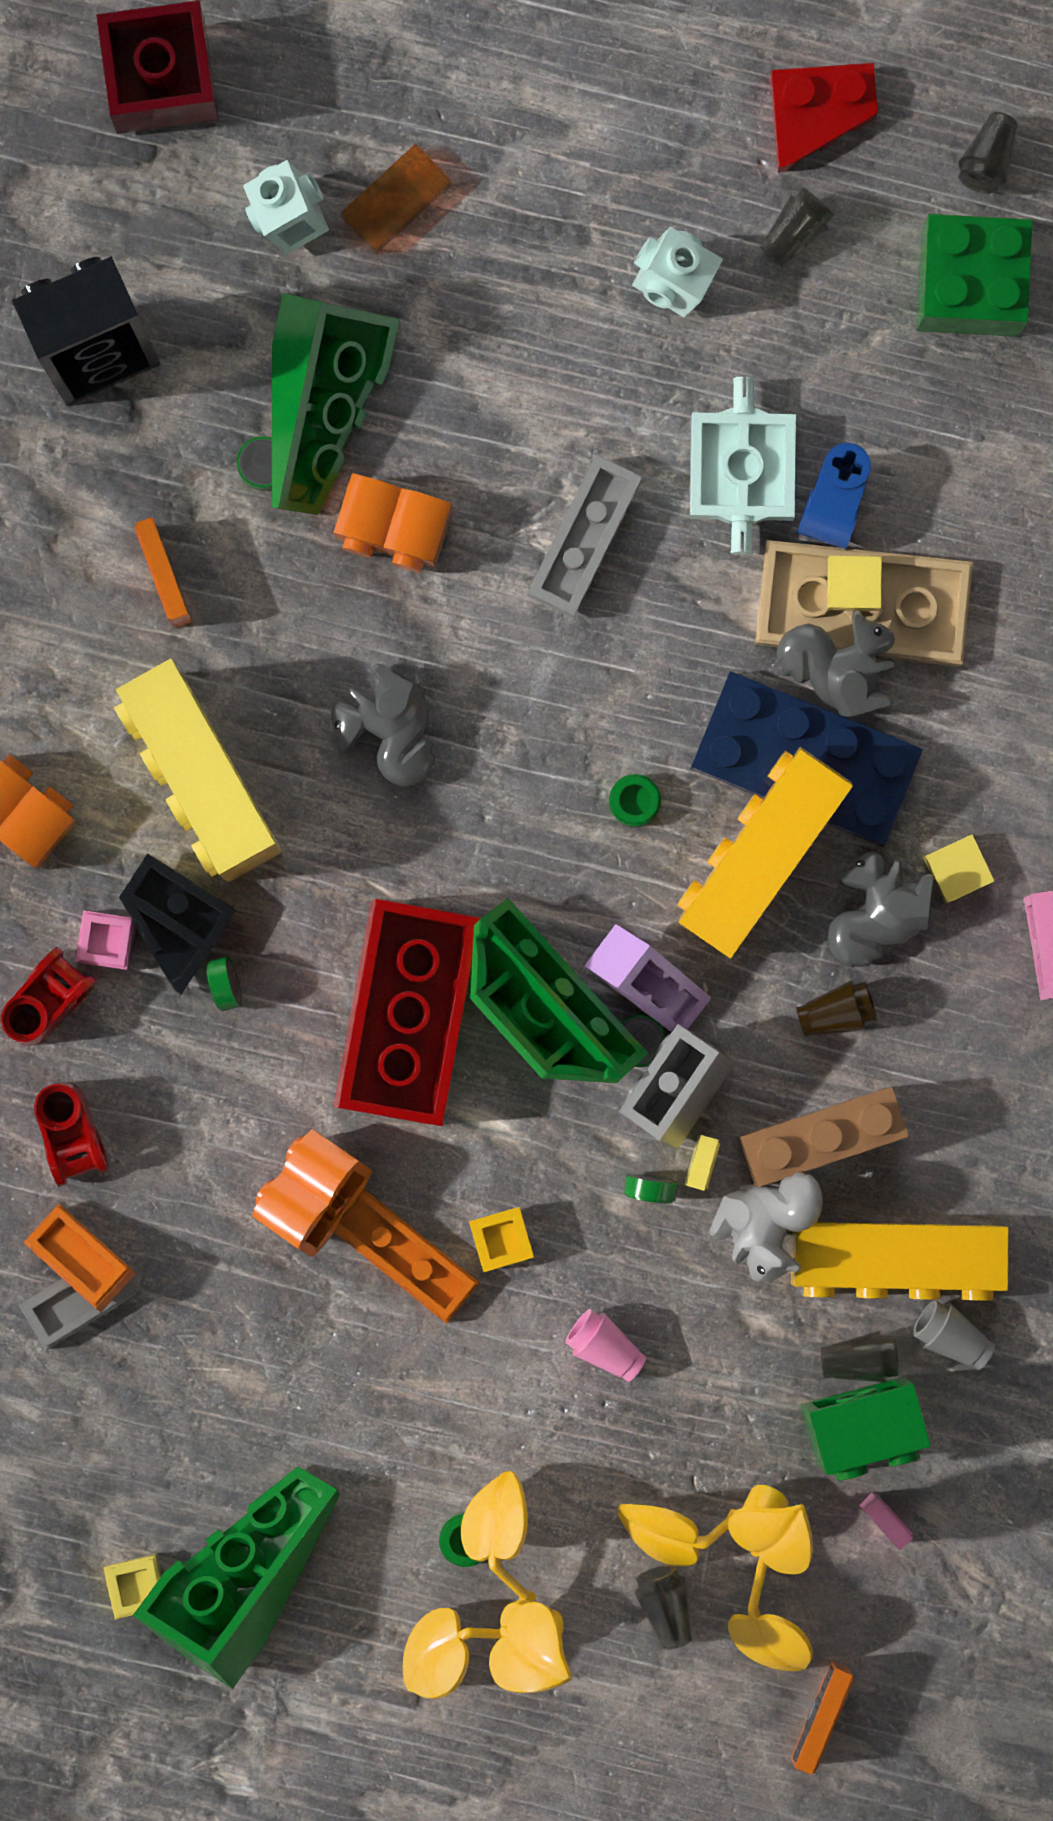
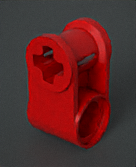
(47, 996)
(69, 1136)

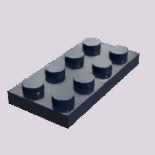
(760, 723)

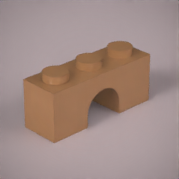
(823, 1136)

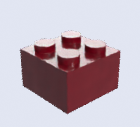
(157, 67)

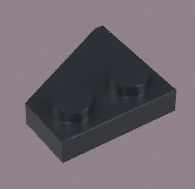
(174, 919)

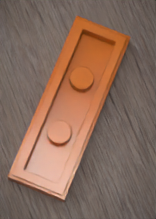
(405, 1256)

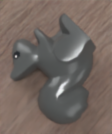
(841, 676)
(398, 717)
(891, 915)

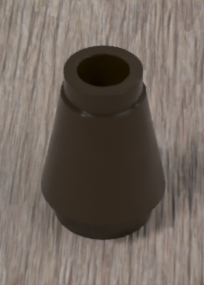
(838, 1011)

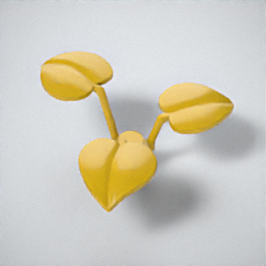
(767, 1529)
(530, 1642)

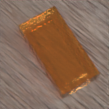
(396, 198)

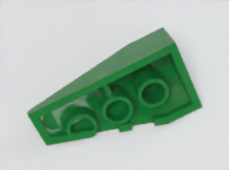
(321, 379)
(233, 1590)

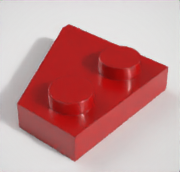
(819, 107)

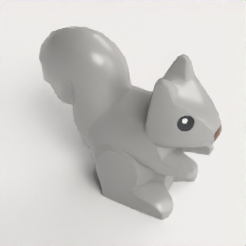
(760, 1222)

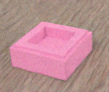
(105, 940)
(886, 1520)

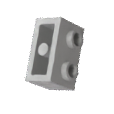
(677, 1086)

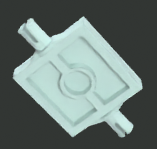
(742, 466)

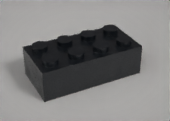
(85, 329)

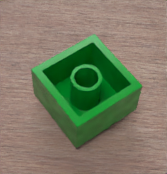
(974, 275)
(866, 1427)

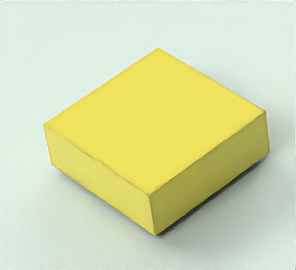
(854, 583)
(958, 869)
(702, 1162)
(131, 1583)

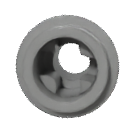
(952, 1335)

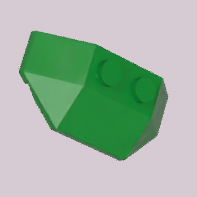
(545, 1003)

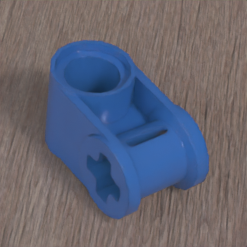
(835, 502)

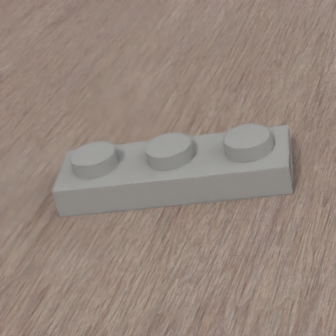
(584, 536)

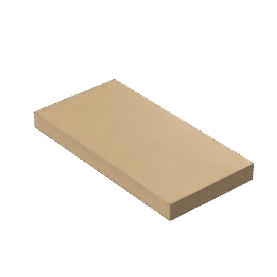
(920, 601)

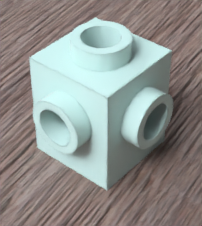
(285, 206)
(675, 271)

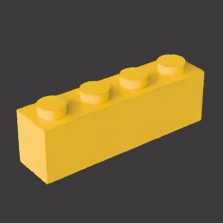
(764, 851)
(901, 1257)

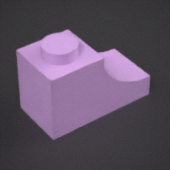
(647, 979)

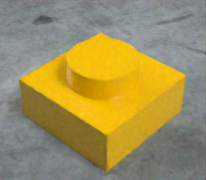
(501, 1239)

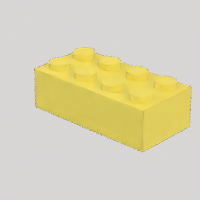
(198, 770)

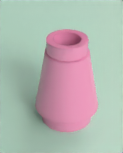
(605, 1345)

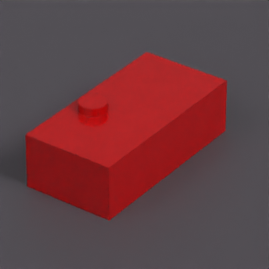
(406, 1012)

